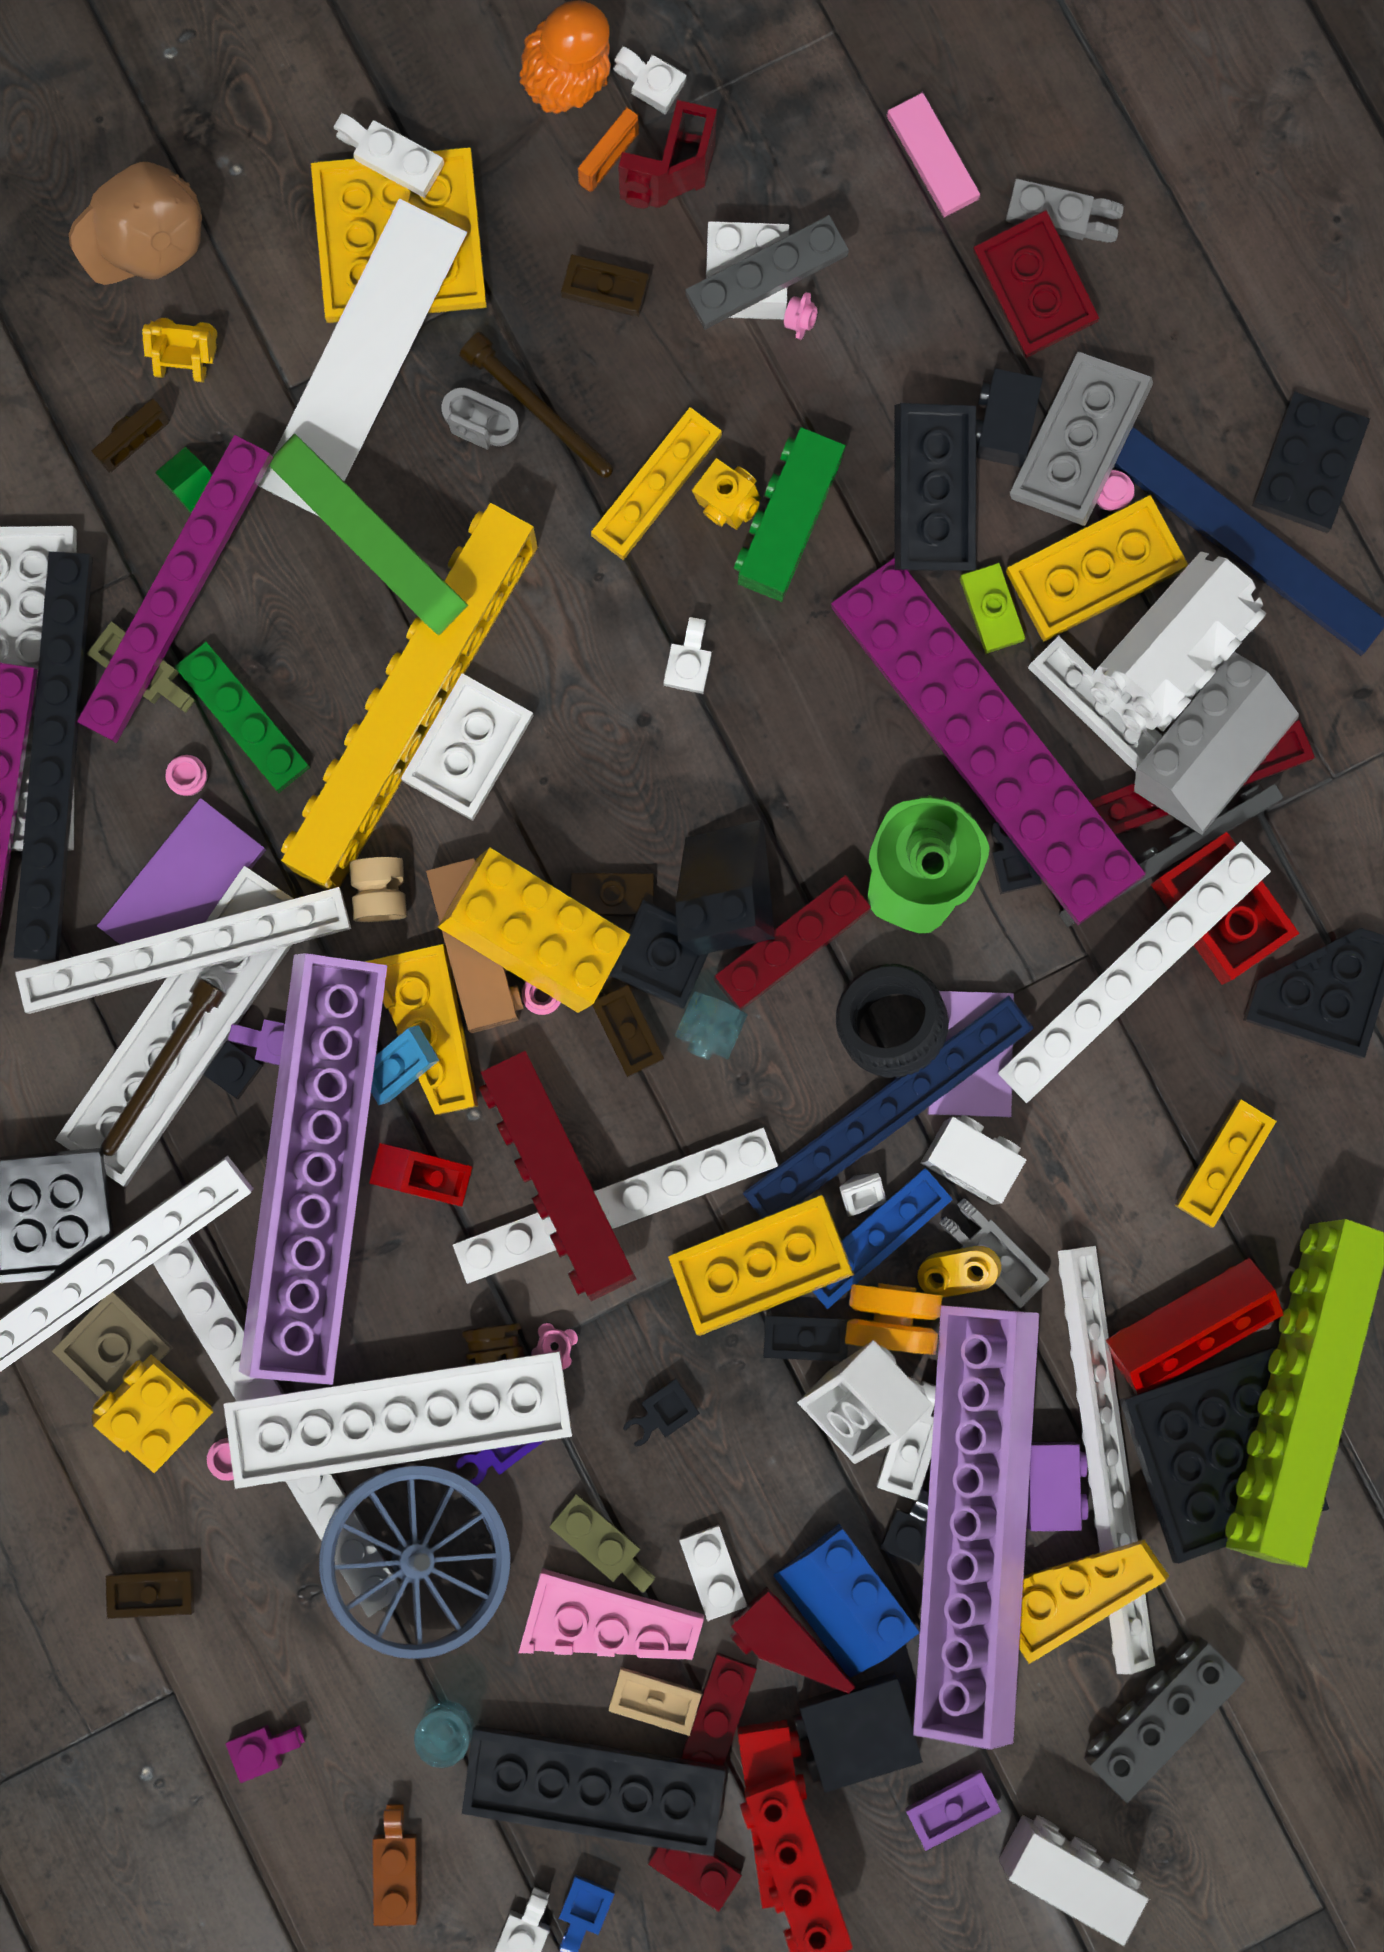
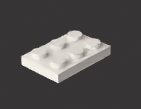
(467, 747)

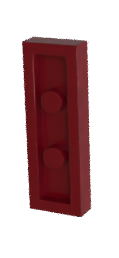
(719, 1710)

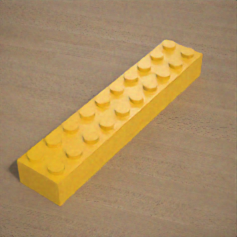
(408, 703)

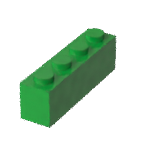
(790, 514)

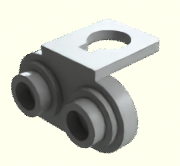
(479, 418)

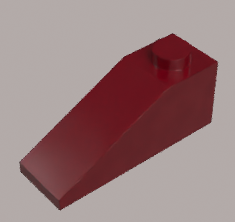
(782, 1640)

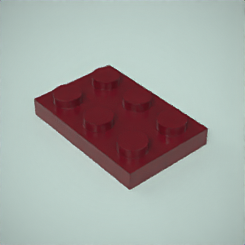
(1036, 284)

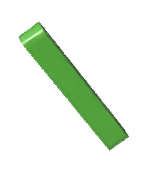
(367, 535)

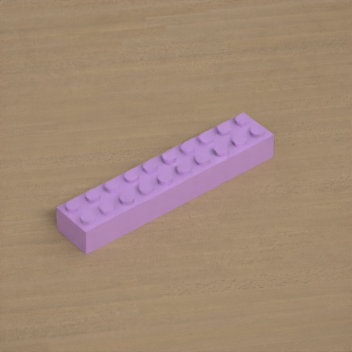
(313, 1169)
(976, 1526)

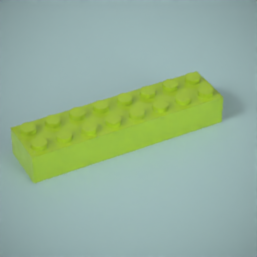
(1307, 1393)

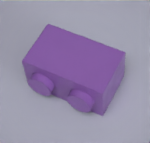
(1055, 1487)

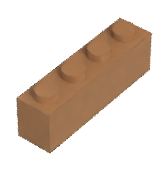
(480, 982)

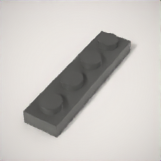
(766, 272)

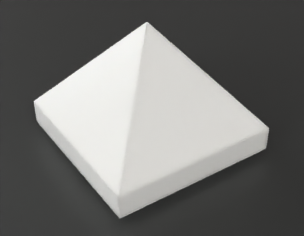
(862, 1193)

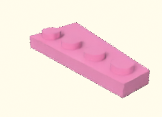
(597, 1619)

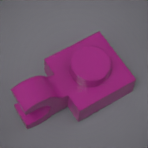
(259, 1751)

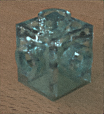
(710, 1026)

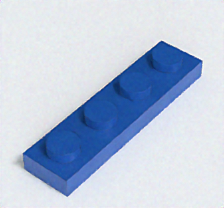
(887, 1230)

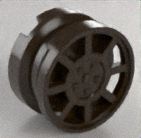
(493, 1344)

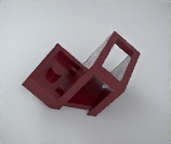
(655, 182)

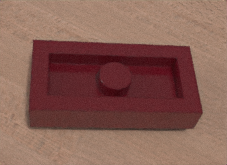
(701, 1875)

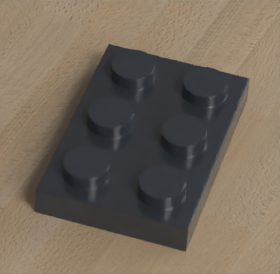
(1311, 462)

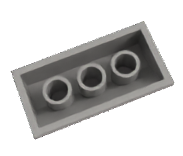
(1216, 744)

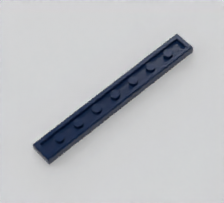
(1249, 543)
(888, 1110)

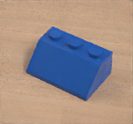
(846, 1602)

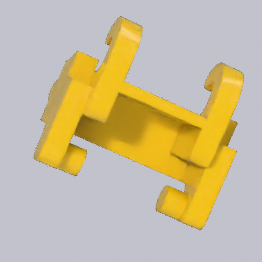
(179, 346)

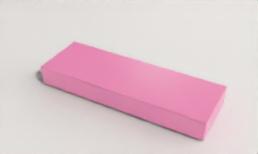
(933, 155)

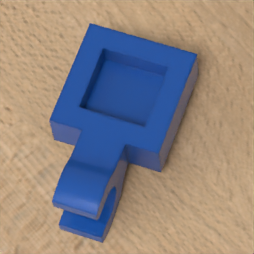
(584, 1910)

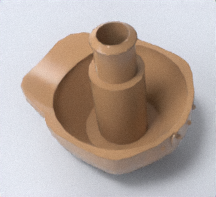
(137, 225)

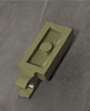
(161, 683)
(601, 1542)

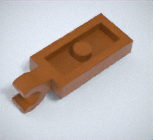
(395, 1872)

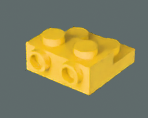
(150, 1413)

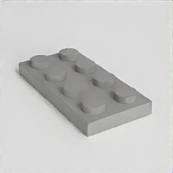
(1081, 438)

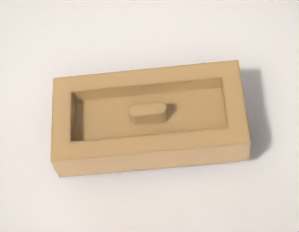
(655, 1701)

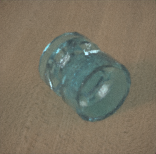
(444, 1734)

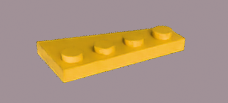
(424, 994)

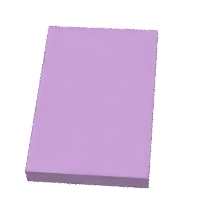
(985, 1090)

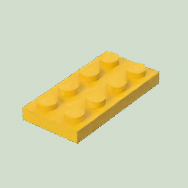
(1096, 568)
(760, 1265)

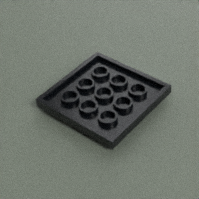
(1195, 1448)

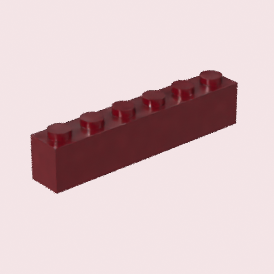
(557, 1176)

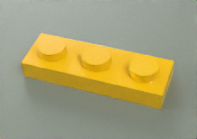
(1225, 1163)

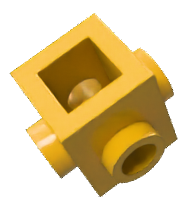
(727, 494)

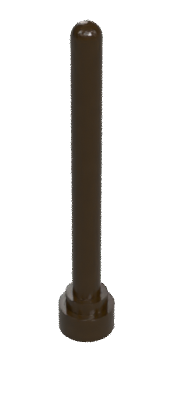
(479, 353)
(202, 1000)

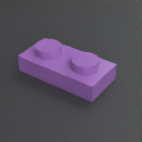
(952, 1810)

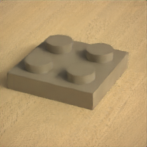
(109, 1343)

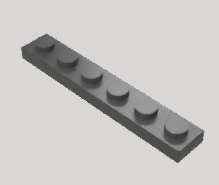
(1188, 841)

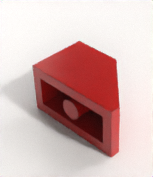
(420, 1174)

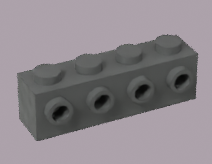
(1162, 1718)

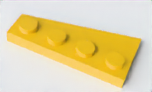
(1081, 1593)

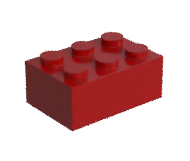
(1246, 932)

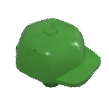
(924, 862)

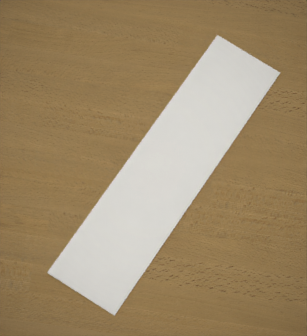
(370, 341)

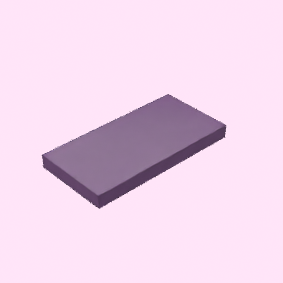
(183, 877)

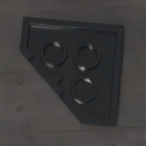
(1326, 995)

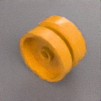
(893, 1318)

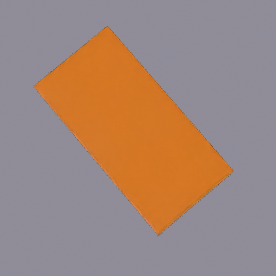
(608, 150)

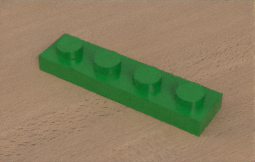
(242, 717)

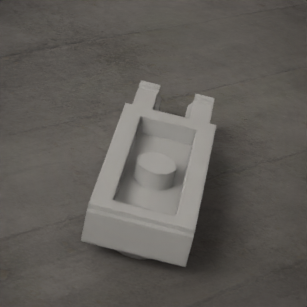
(1066, 209)
(1019, 1274)

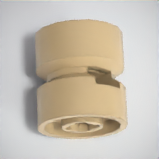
(378, 889)

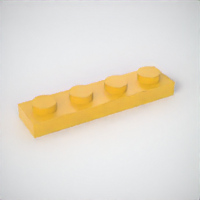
(656, 483)

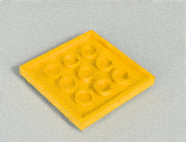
(355, 207)

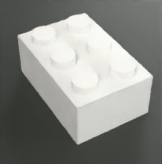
(865, 1402)
(1074, 1878)

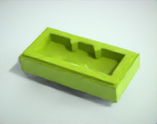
(992, 608)

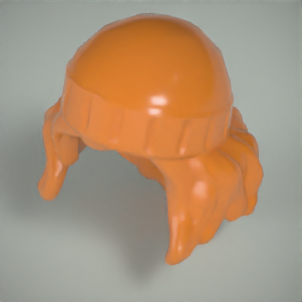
(567, 57)

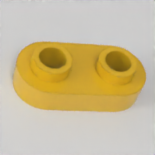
(957, 1273)

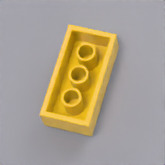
(534, 930)

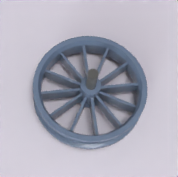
(414, 1562)

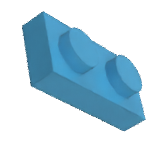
(401, 1064)

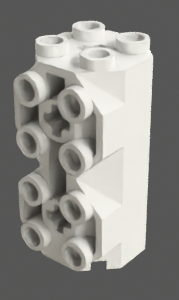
(1178, 644)

